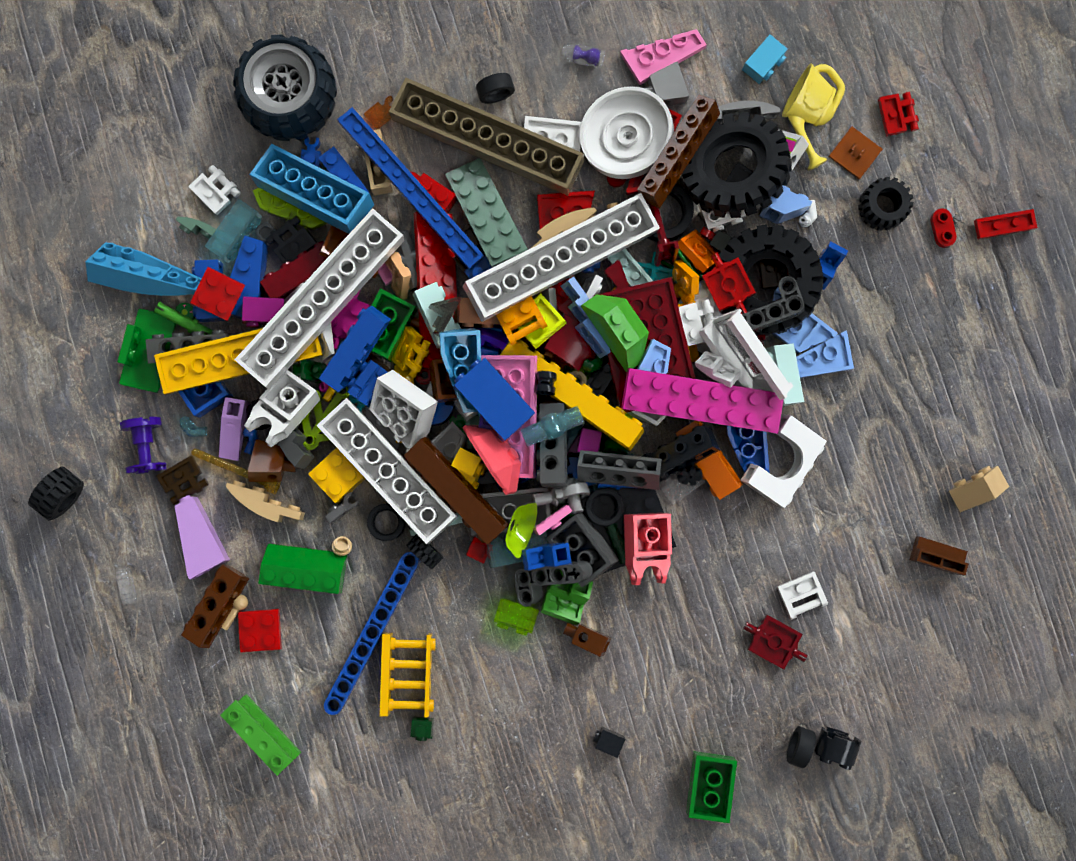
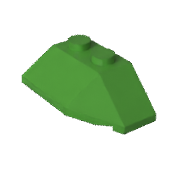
(618, 327)

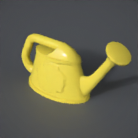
(813, 102)

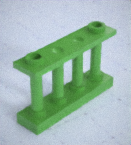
(260, 734)

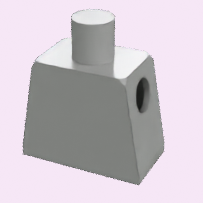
(669, 85)

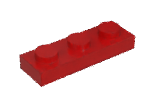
(1005, 224)

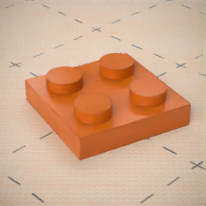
(697, 250)

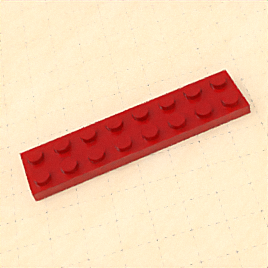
(433, 265)

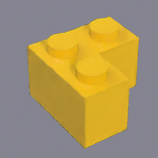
(469, 465)

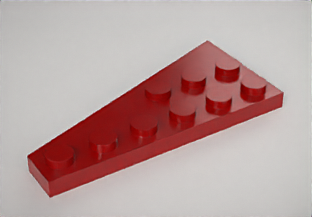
(554, 206)

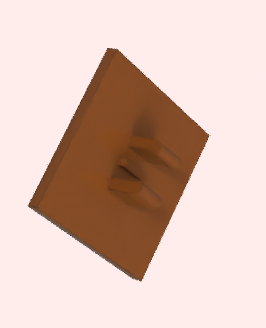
(855, 152)

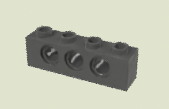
(178, 340)
(619, 469)
(558, 476)

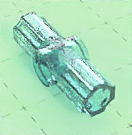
(552, 426)

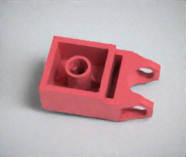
(647, 550)

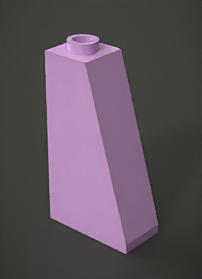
(198, 538)

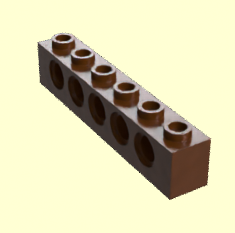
(679, 150)

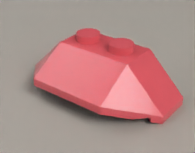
(497, 456)

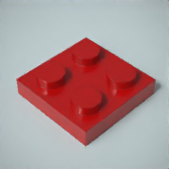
(217, 293)
(259, 630)

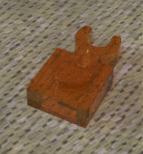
(379, 114)

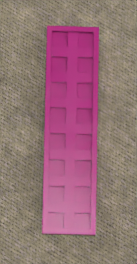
(701, 400)

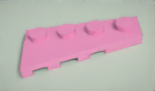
(658, 55)

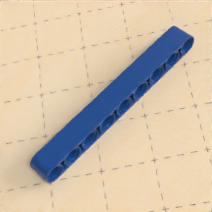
(364, 639)

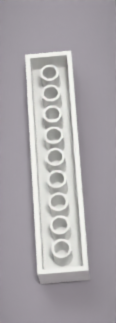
(560, 257)
(320, 299)

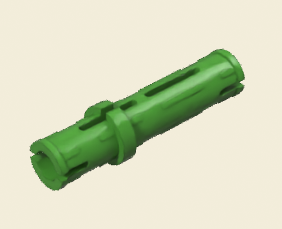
(182, 320)

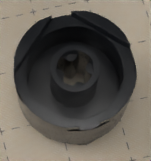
(837, 747)

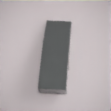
(295, 450)

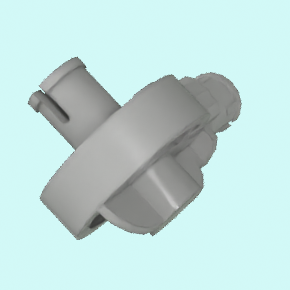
(572, 494)

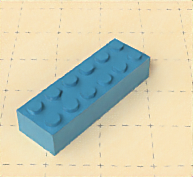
(311, 189)

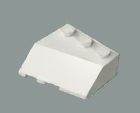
(403, 408)

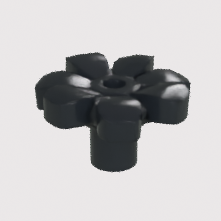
(690, 475)

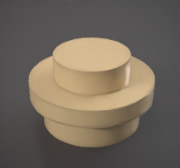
(341, 546)

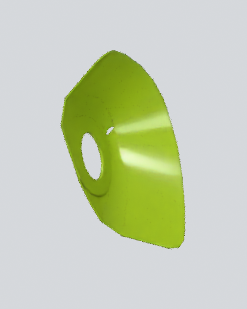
(519, 536)

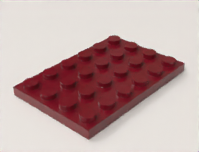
(660, 314)

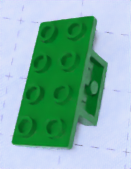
(133, 352)

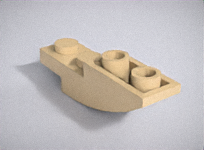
(564, 223)
(256, 501)

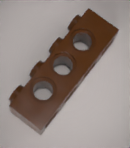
(214, 619)

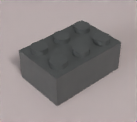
(585, 545)

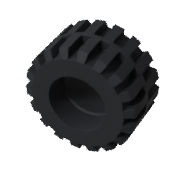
(896, 193)
(56, 493)

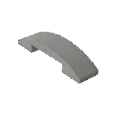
(761, 108)

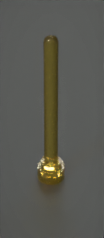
(272, 487)

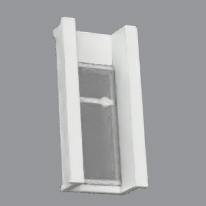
(740, 348)

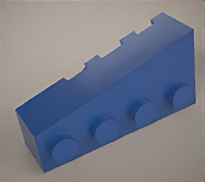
(249, 270)
(355, 348)

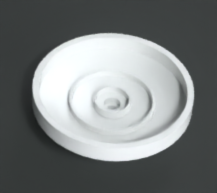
(625, 132)

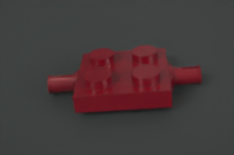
(775, 641)

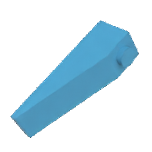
(458, 351)

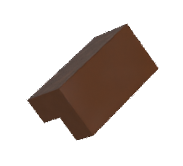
(939, 556)

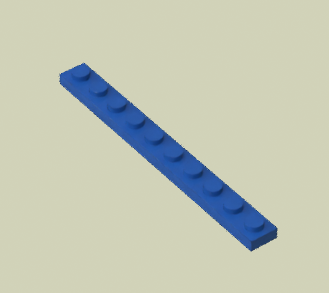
(410, 188)

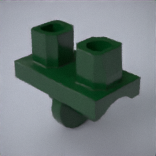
(309, 370)

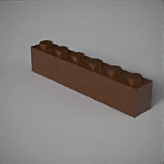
(456, 490)

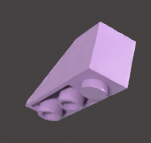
(232, 428)

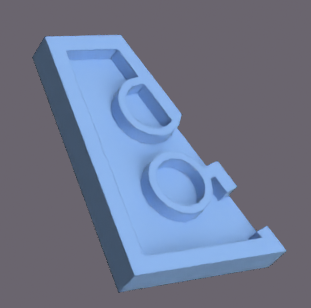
(827, 357)
(655, 358)

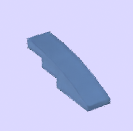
(585, 327)

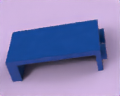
(493, 398)

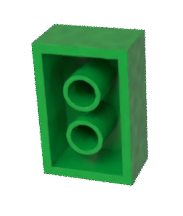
(401, 315)
(711, 787)

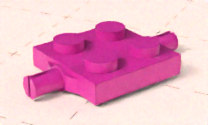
(346, 318)

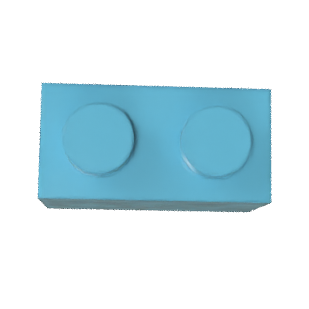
(764, 59)

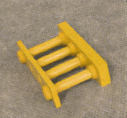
(389, 684)

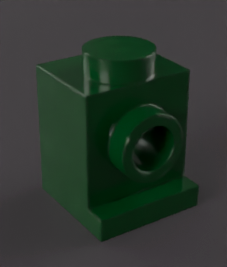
(422, 728)

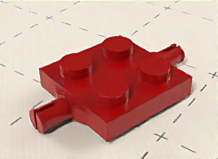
(728, 284)

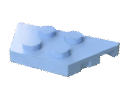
(806, 335)

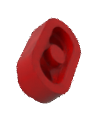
(943, 227)

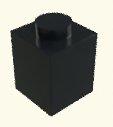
(608, 741)

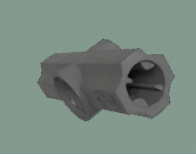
(408, 258)

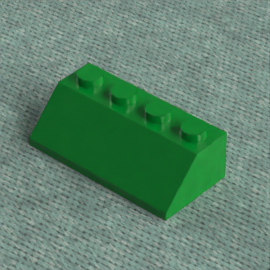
(303, 569)

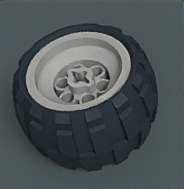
(277, 62)

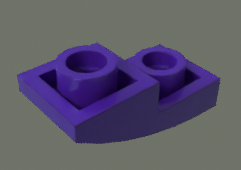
(495, 338)

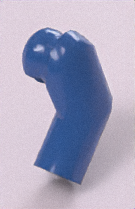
(251, 441)

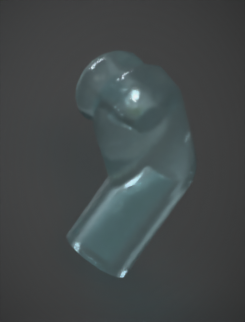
(190, 428)

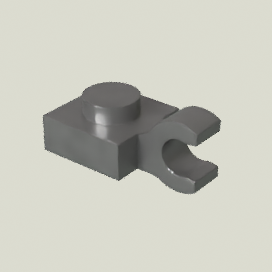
(337, 511)

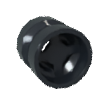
(545, 383)

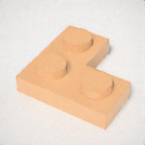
(400, 275)

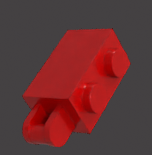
(441, 194)

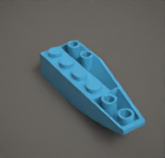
(138, 272)

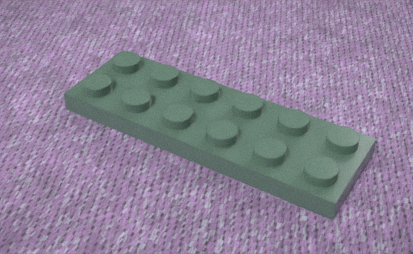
(486, 212)

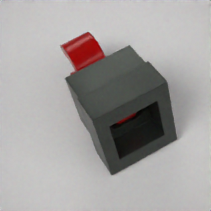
(718, 240)

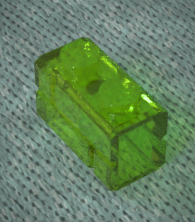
(515, 616)

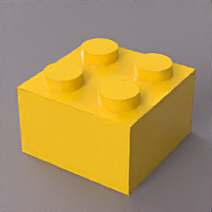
(336, 476)

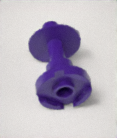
(142, 437)

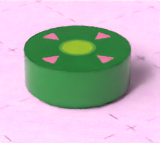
(186, 309)

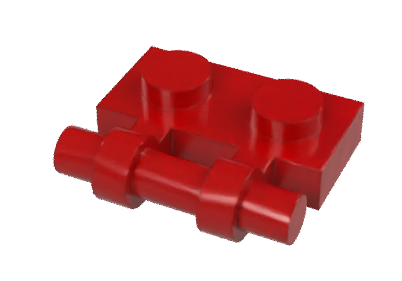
(893, 116)

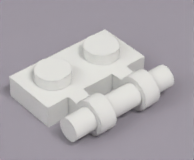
(210, 194)
(692, 322)

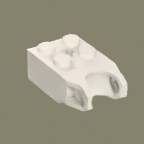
(279, 411)

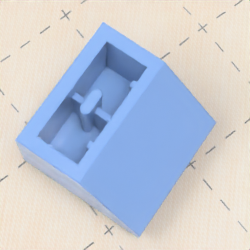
(786, 206)

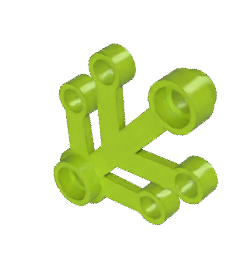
(314, 433)

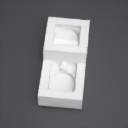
(713, 366)

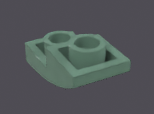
(195, 226)

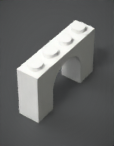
(806, 448)

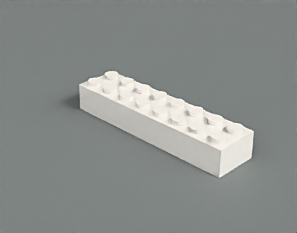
(387, 471)

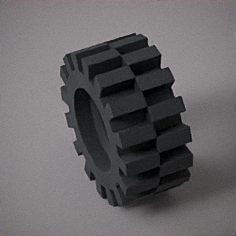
(424, 552)

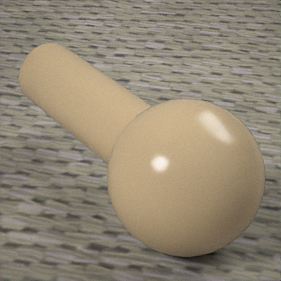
(239, 604)

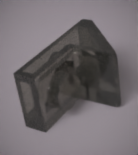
(445, 309)

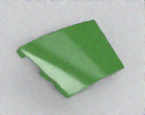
(566, 601)

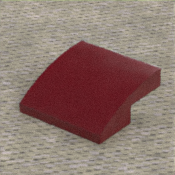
(569, 345)

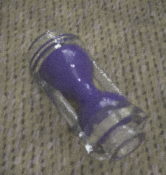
(593, 56)

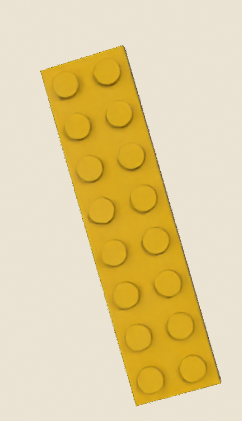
(210, 362)

